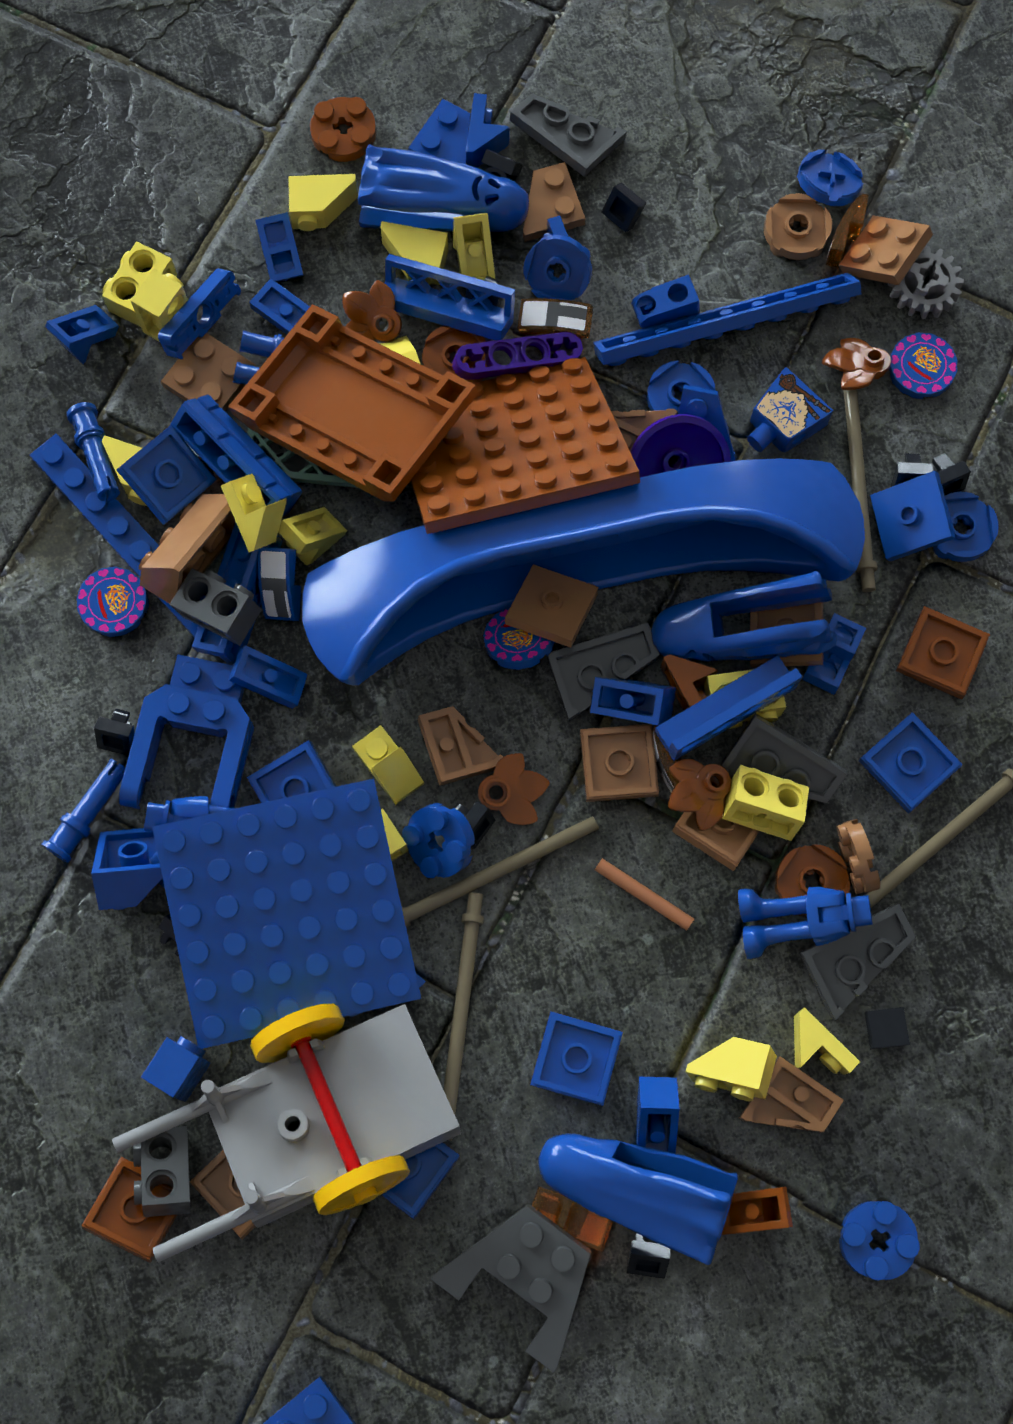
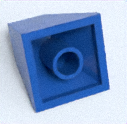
(125, 868)

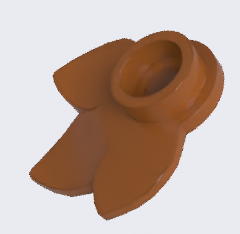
(368, 309)
(858, 362)
(518, 787)
(696, 793)

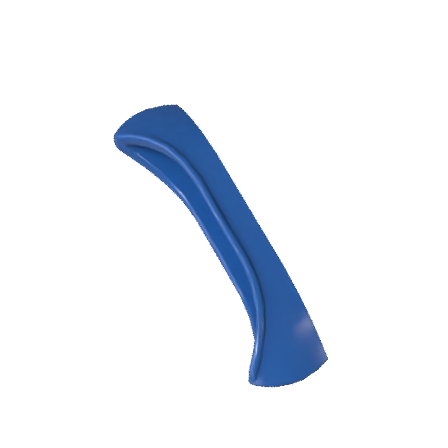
(680, 521)

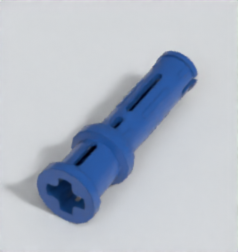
(89, 438)
(75, 825)

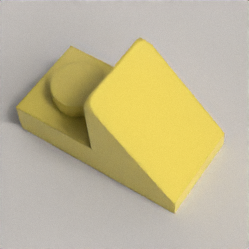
(473, 245)
(255, 520)
(311, 533)
(388, 764)
(813, 1036)

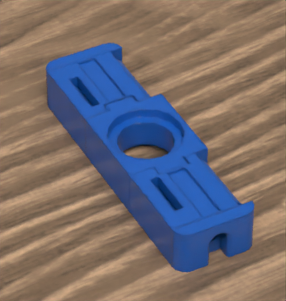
(184, 327)

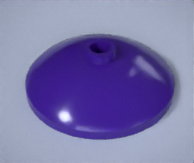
(682, 435)

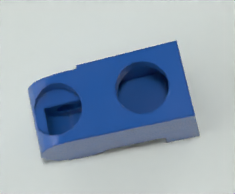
(666, 302)

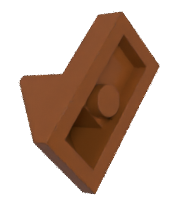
(686, 677)
(758, 1211)

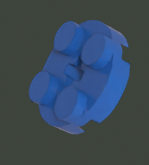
(571, 255)
(674, 376)
(983, 527)
(422, 845)
(901, 1241)

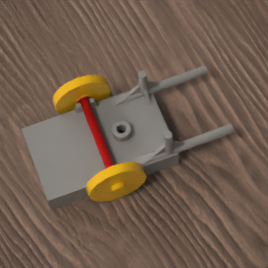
(361, 1111)

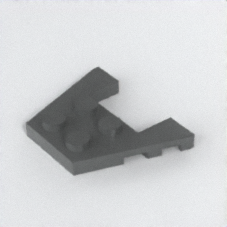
(537, 1264)

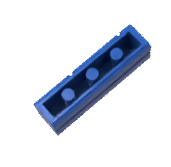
(231, 450)

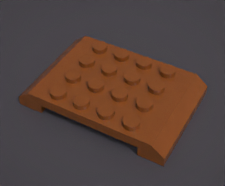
(351, 404)

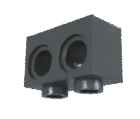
(213, 609)
(169, 1171)

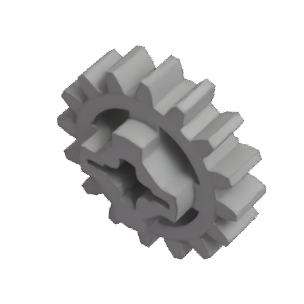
(940, 291)

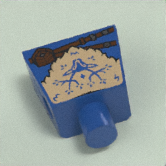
(787, 414)

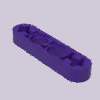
(516, 350)

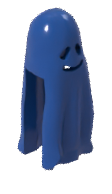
(430, 191)
(696, 626)
(643, 1189)

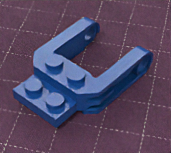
(195, 701)

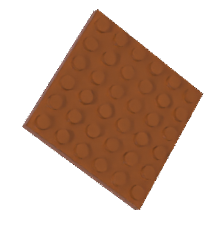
(524, 447)

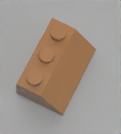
(192, 544)

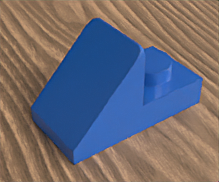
(483, 133)
(82, 329)

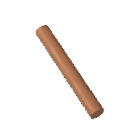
(644, 894)

